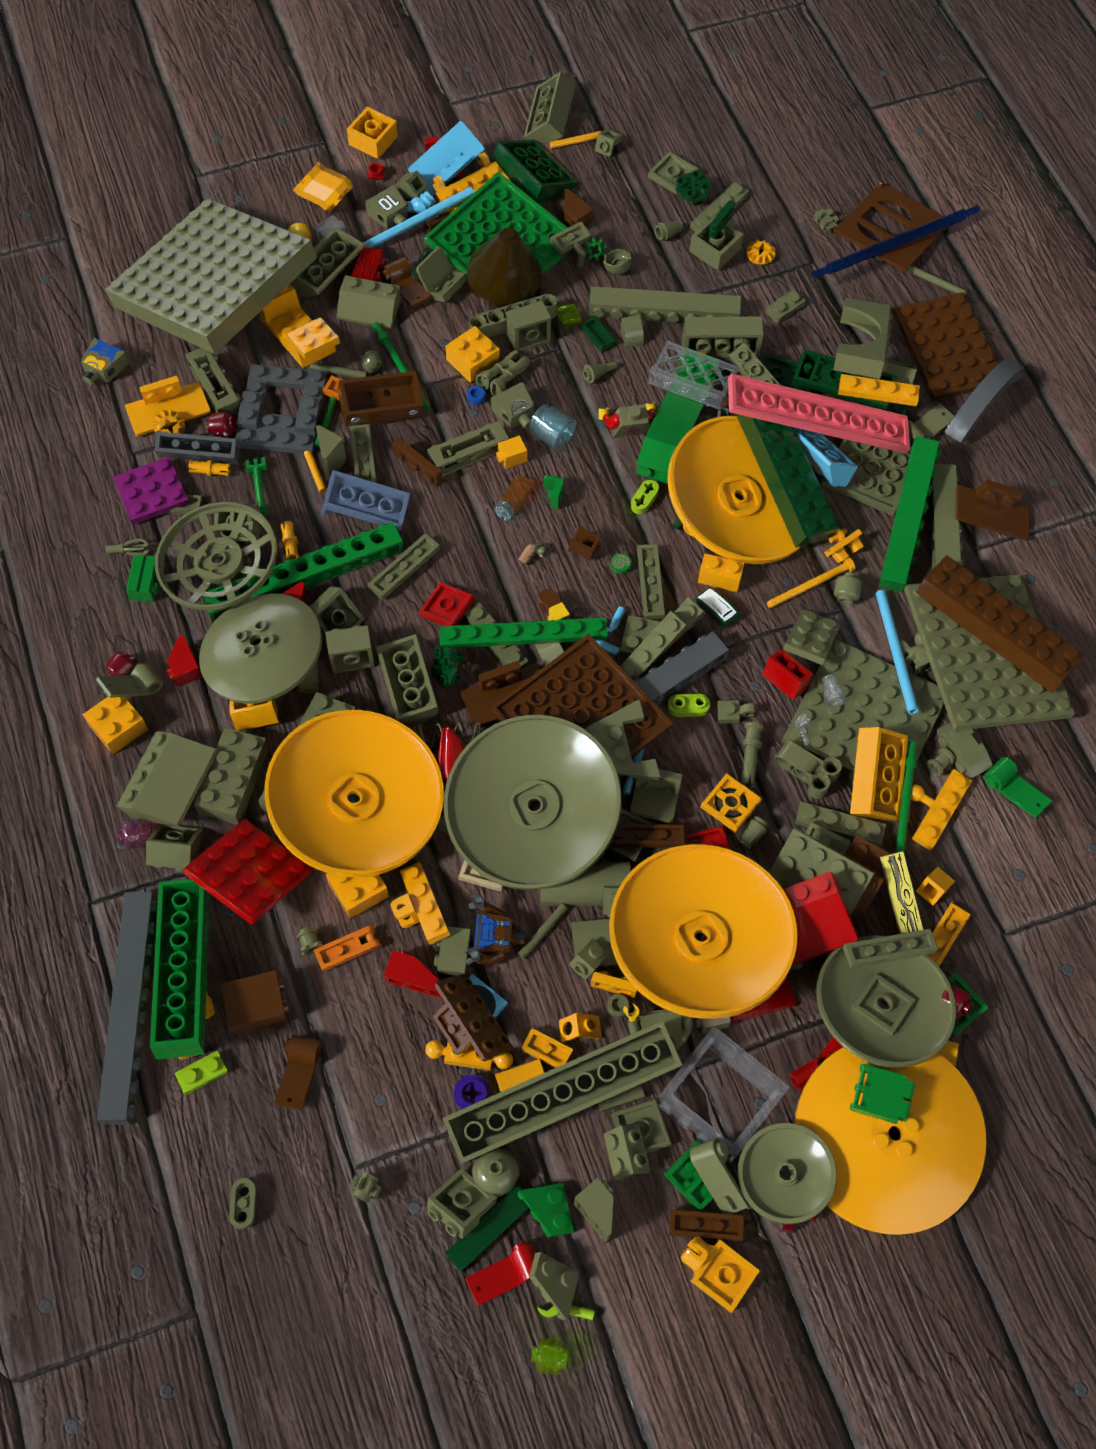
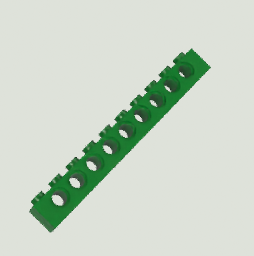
(334, 565)

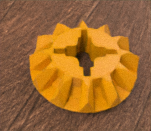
(766, 256)
(172, 416)

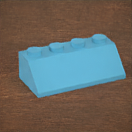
(826, 458)

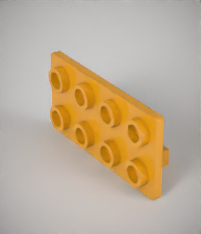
(166, 395)

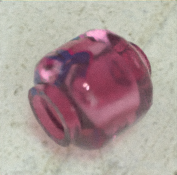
(133, 833)

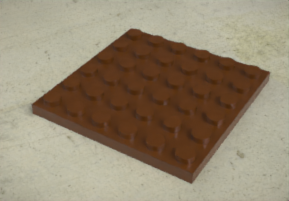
(583, 689)

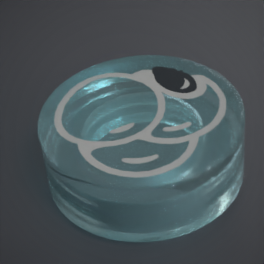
(504, 510)

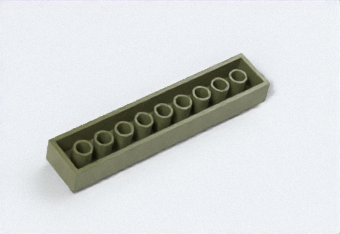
(561, 1092)

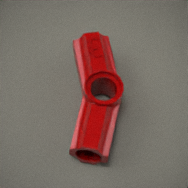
(801, 1075)

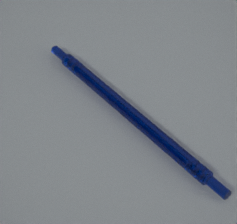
(895, 241)

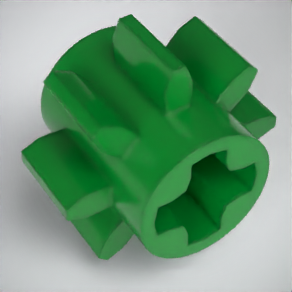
(591, 247)

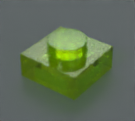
(568, 315)

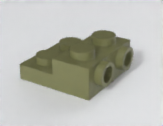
(459, 1204)

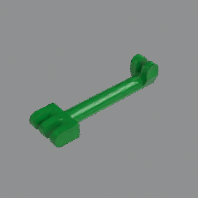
(256, 470)

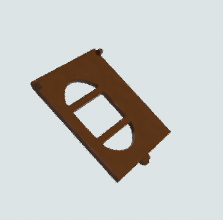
(904, 255)

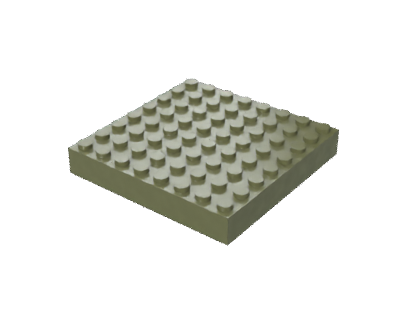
(211, 274)

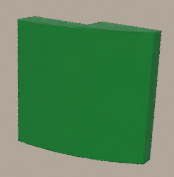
(688, 1181)

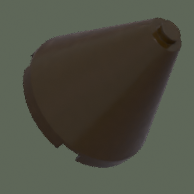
(504, 270)

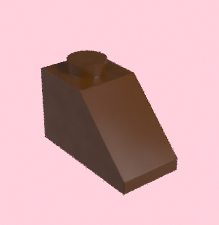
(576, 210)

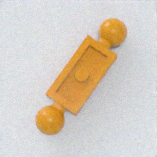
(468, 1059)

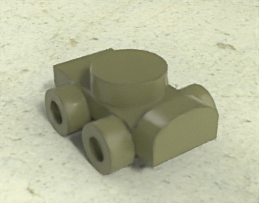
(825, 219)

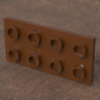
(993, 508)
(492, 688)
(468, 1020)

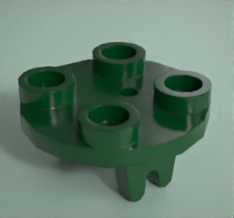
(693, 187)
(446, 666)

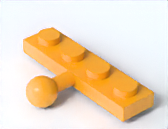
(940, 808)

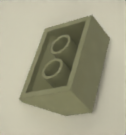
(368, 302)

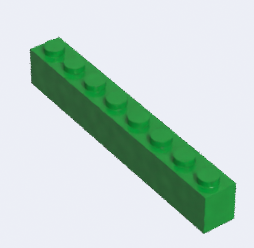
(908, 515)

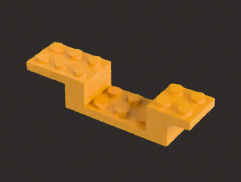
(296, 331)

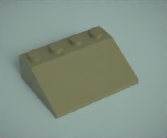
(166, 779)

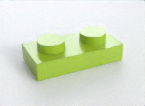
(201, 1072)

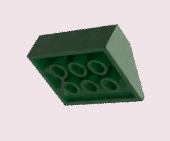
(533, 169)

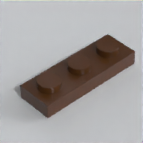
(417, 462)
(706, 1225)

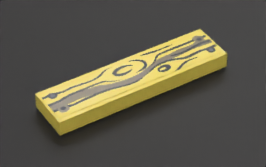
(901, 892)

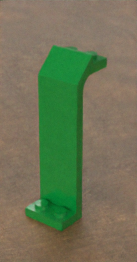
(672, 422)

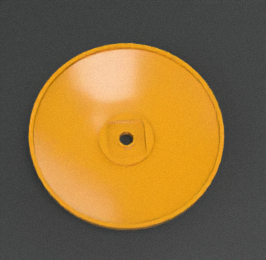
(702, 484)
(359, 756)
(709, 893)
(906, 1181)

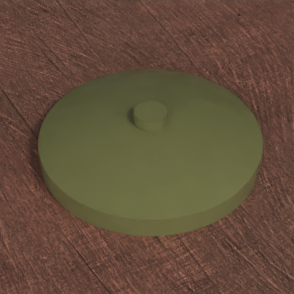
(787, 1173)

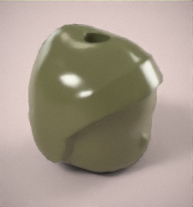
(371, 361)

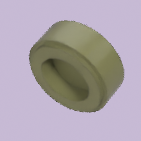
(616, 1004)

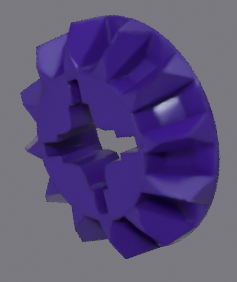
(464, 1085)

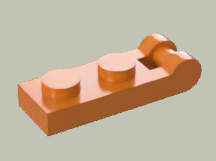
(347, 948)

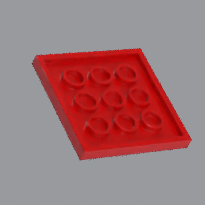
(247, 871)

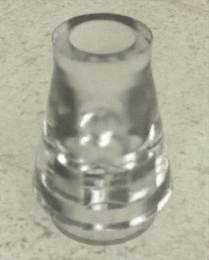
(833, 693)

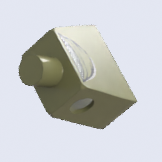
(514, 406)

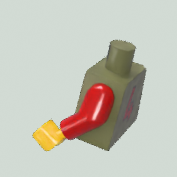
(629, 419)

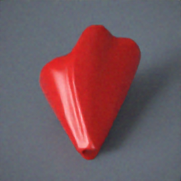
(449, 751)

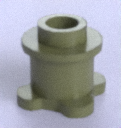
(308, 940)

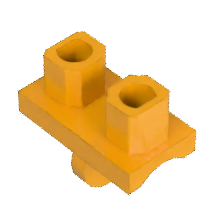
(852, 541)

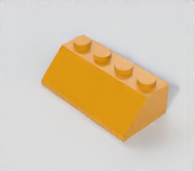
(879, 774)

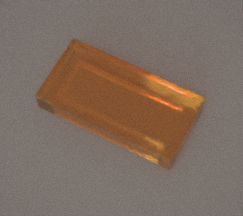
(518, 492)

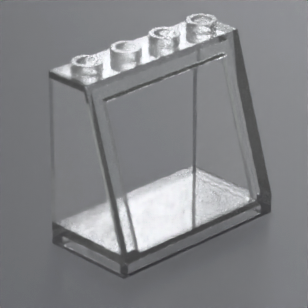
(742, 1063)

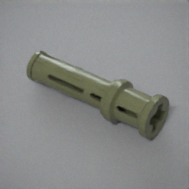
(752, 745)

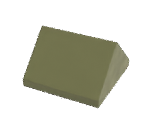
(331, 450)

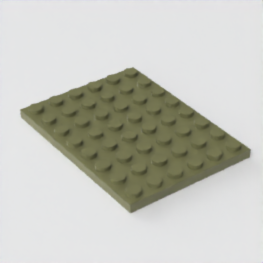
(974, 679)

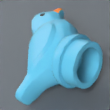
(420, 203)

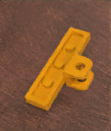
(420, 905)

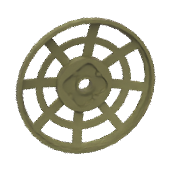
(214, 549)

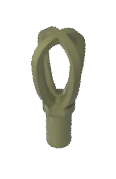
(123, 548)

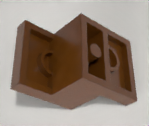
(869, 856)

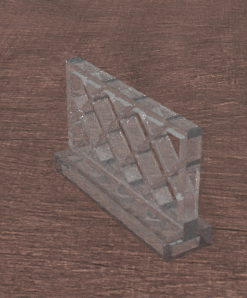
(687, 385)

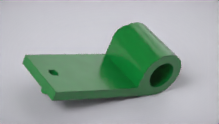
(1005, 780)

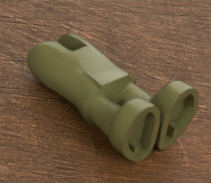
(506, 369)

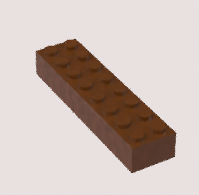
(999, 623)

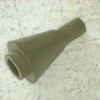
(595, 371)

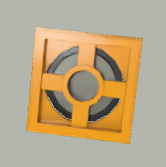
(730, 805)

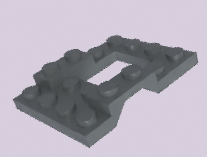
(275, 431)

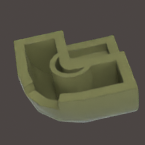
(231, 517)

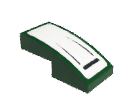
(718, 606)

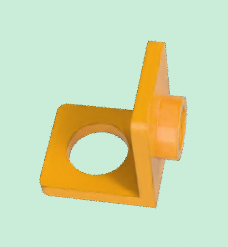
(582, 1026)

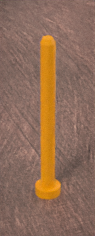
(848, 565)

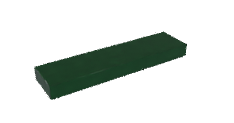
(488, 1230)

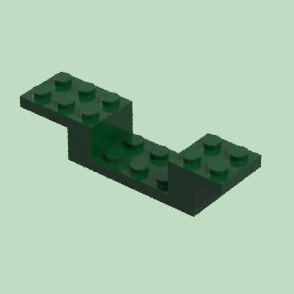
(817, 373)

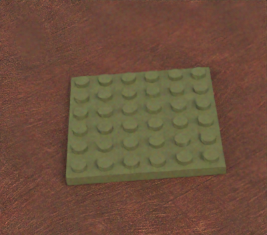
(870, 701)

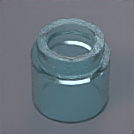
(553, 426)

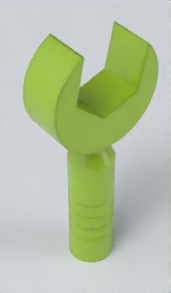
(575, 1311)

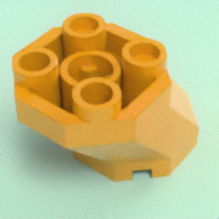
(323, 187)

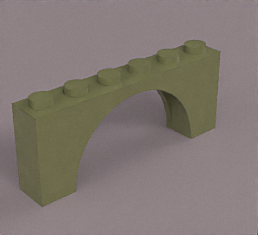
(871, 357)

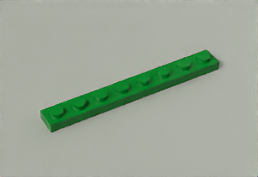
(522, 633)

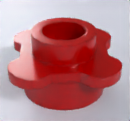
(376, 171)

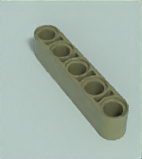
(495, 321)

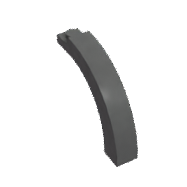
(983, 397)

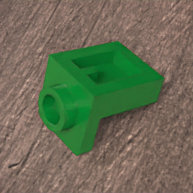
(556, 488)

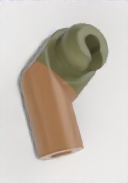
(530, 550)

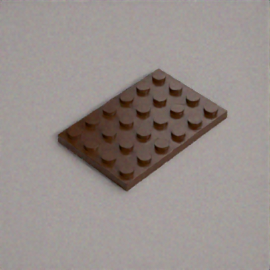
(946, 344)

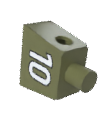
(387, 208)

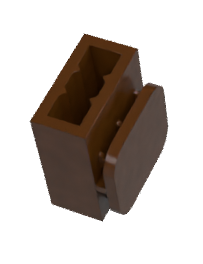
(255, 1002)

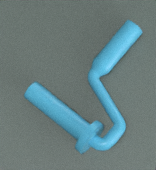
(613, 625)

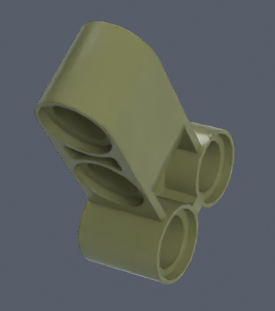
(809, 768)

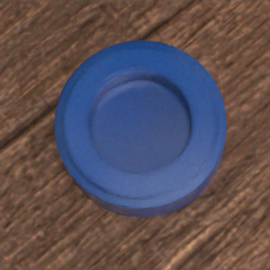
(476, 395)

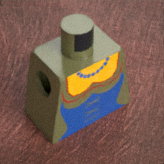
(102, 362)

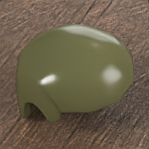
(617, 261)

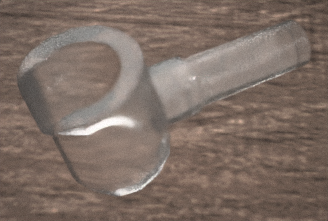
(800, 723)

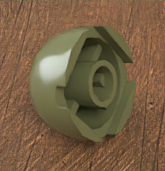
(496, 1172)

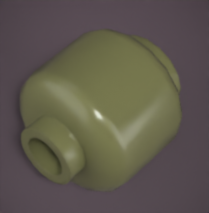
(848, 588)

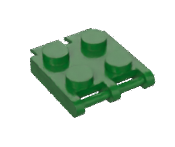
(883, 1094)

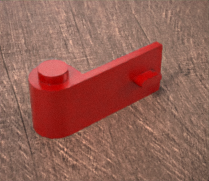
(503, 1274)

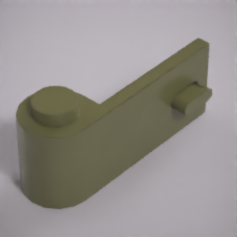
(930, 423)
(141, 682)
(709, 1163)

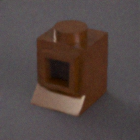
(585, 543)

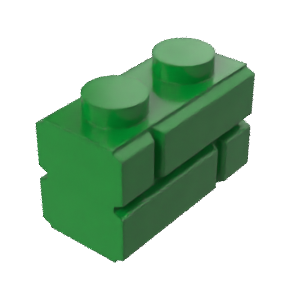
(142, 579)

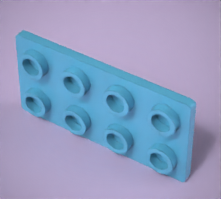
(448, 156)

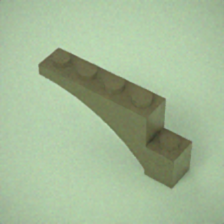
(662, 638)

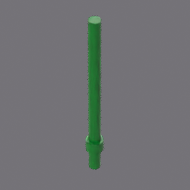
(384, 339)
(910, 765)

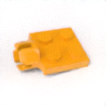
(719, 1271)

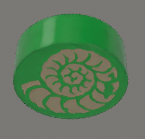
(620, 563)

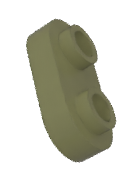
(242, 1204)

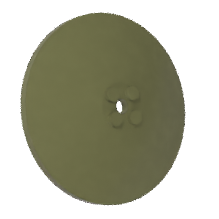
(523, 763)

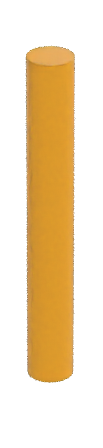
(574, 140)
(315, 471)

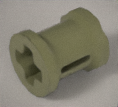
(940, 761)

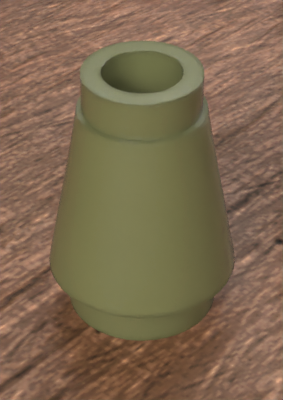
(665, 230)
(753, 832)

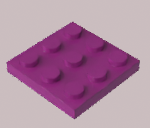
(150, 490)

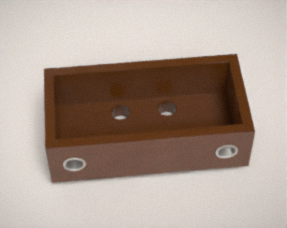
(403, 403)

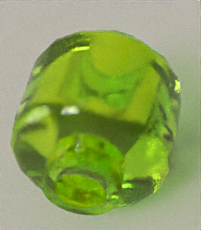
(550, 1356)

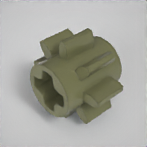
(365, 1187)

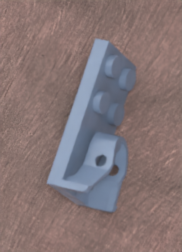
(365, 500)

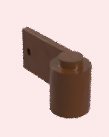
(411, 290)
(298, 1074)

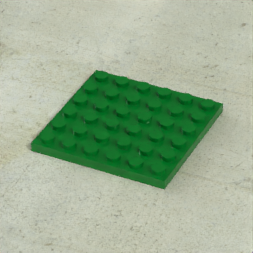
(487, 212)

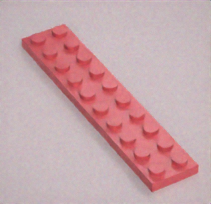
(818, 413)

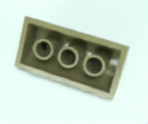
(407, 681)
(588, 887)

